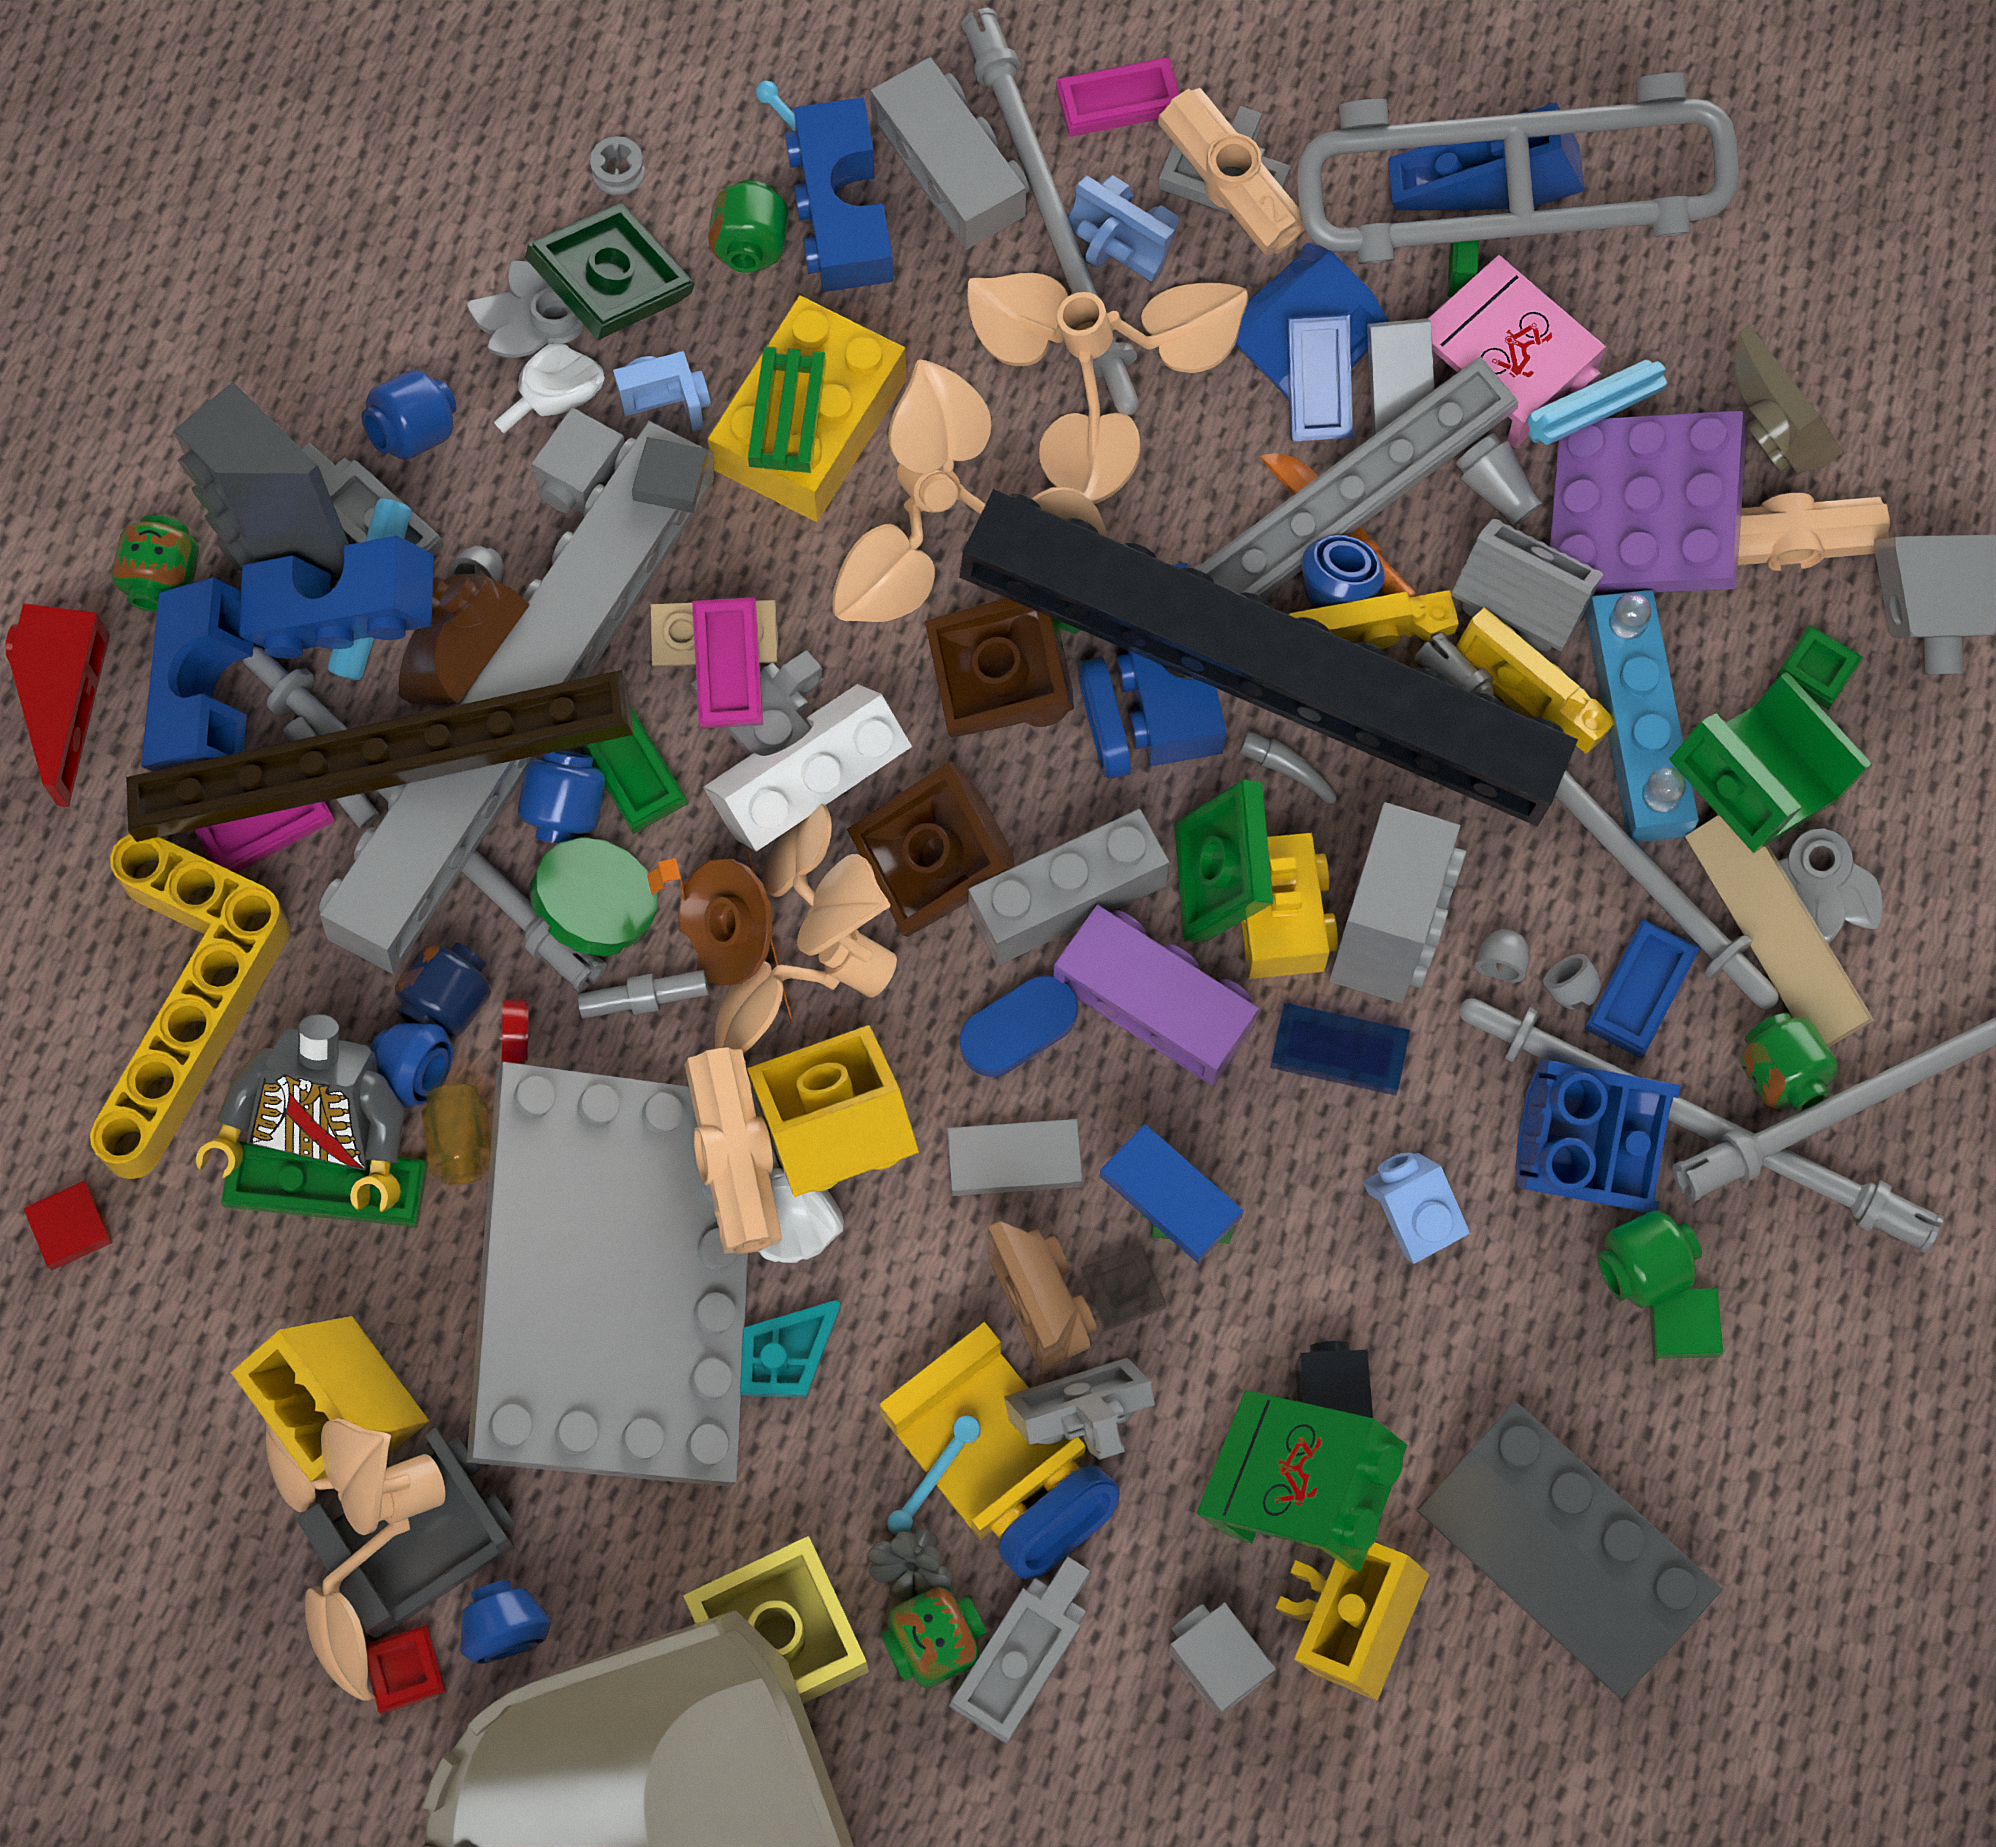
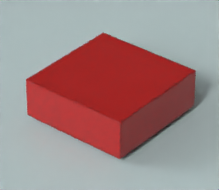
(67, 1225)
(404, 1670)

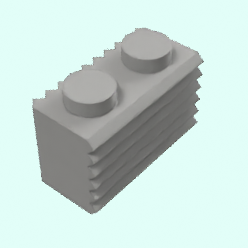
(1526, 585)

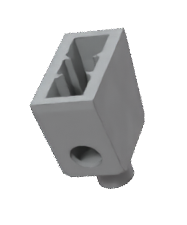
(1939, 593)

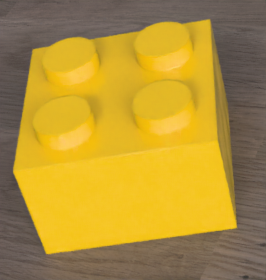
(833, 1111)

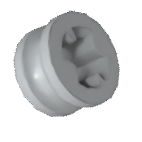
(617, 183)

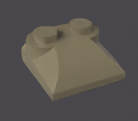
(1784, 418)

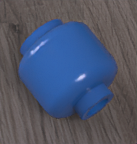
(409, 414)
(561, 795)

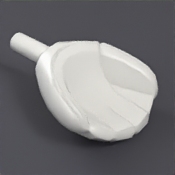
(554, 384)
(805, 1222)

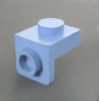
(660, 382)
(1417, 1204)

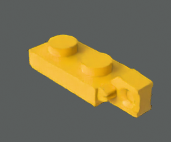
(1388, 617)
(1531, 681)

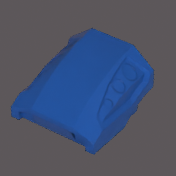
(1308, 286)
(1609, 1126)

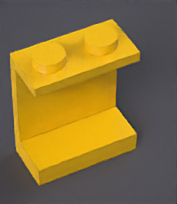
(1000, 1469)

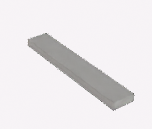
(1364, 481)

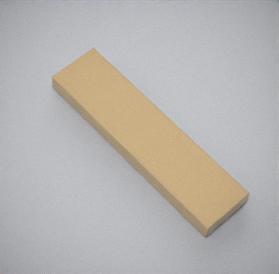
(1780, 931)

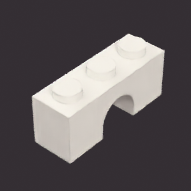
(779, 790)

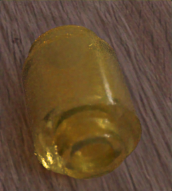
(456, 1134)

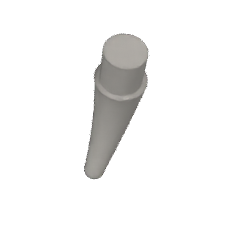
(1281, 758)

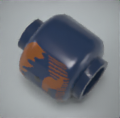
(443, 988)

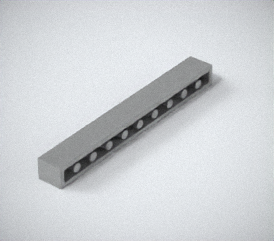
(571, 620)

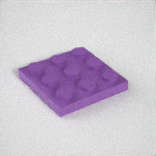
(1653, 501)

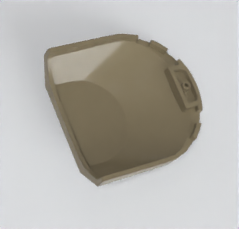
(644, 1749)

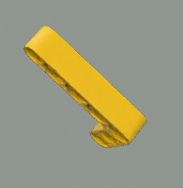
(191, 997)

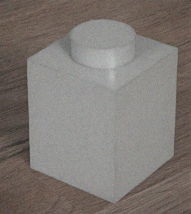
(576, 461)
(1219, 1657)

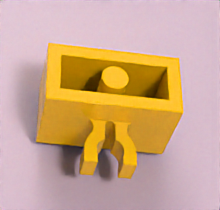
(1293, 931)
(1357, 1618)

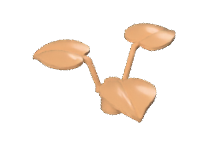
(1025, 311)
(931, 426)
(840, 906)
(368, 1493)

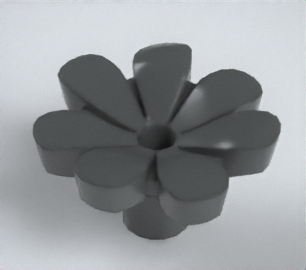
(910, 1563)

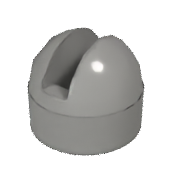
(477, 558)
(1504, 948)
(1573, 981)

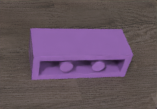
(1157, 993)

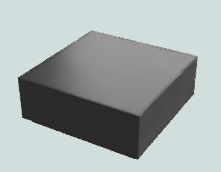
(670, 474)

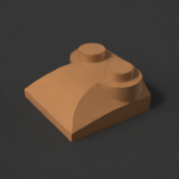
(1033, 1284)

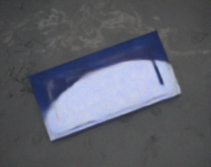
(1340, 1049)

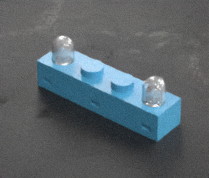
(1644, 714)

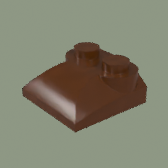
(467, 628)
(999, 668)
(932, 847)

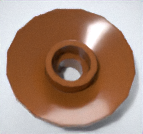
(726, 920)

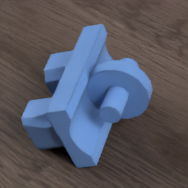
(1121, 229)

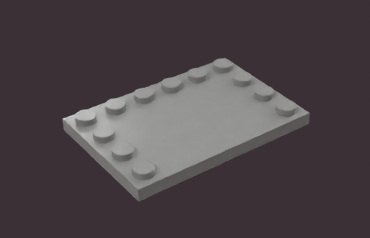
(604, 1287)

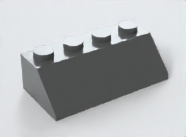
(259, 486)
(1569, 1550)

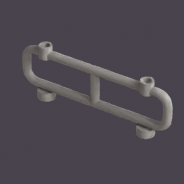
(1367, 129)

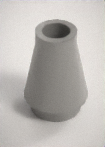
(1498, 478)

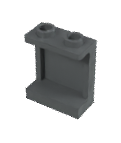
(426, 1561)

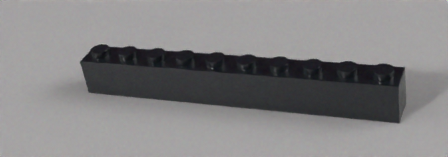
(1267, 656)

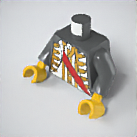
(315, 1102)

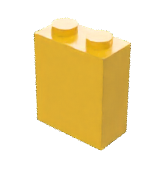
(323, 1375)

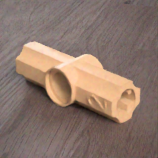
(1212, 145)
(1804, 531)
(733, 1151)

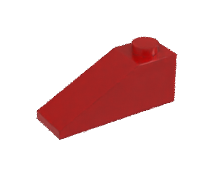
(57, 672)

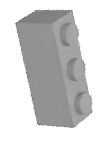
(950, 152)
(1066, 884)

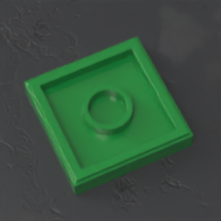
(1223, 862)

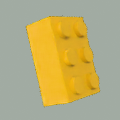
(858, 389)

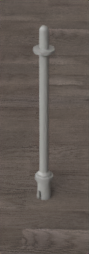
(997, 68)
(293, 693)
(1725, 955)
(1742, 1155)
(1870, 1203)

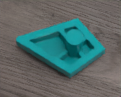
(786, 1352)

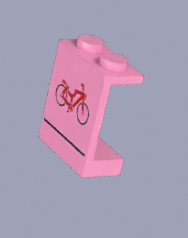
(1520, 336)

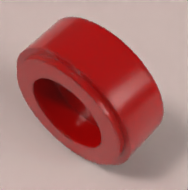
(515, 1031)

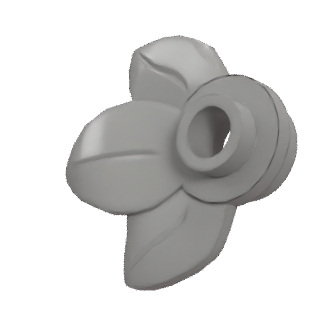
(522, 317)
(1834, 894)

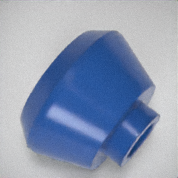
(1340, 571)
(413, 1059)
(501, 1623)

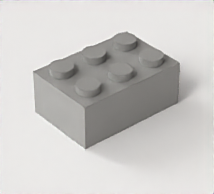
(1399, 904)

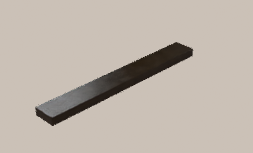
(379, 756)

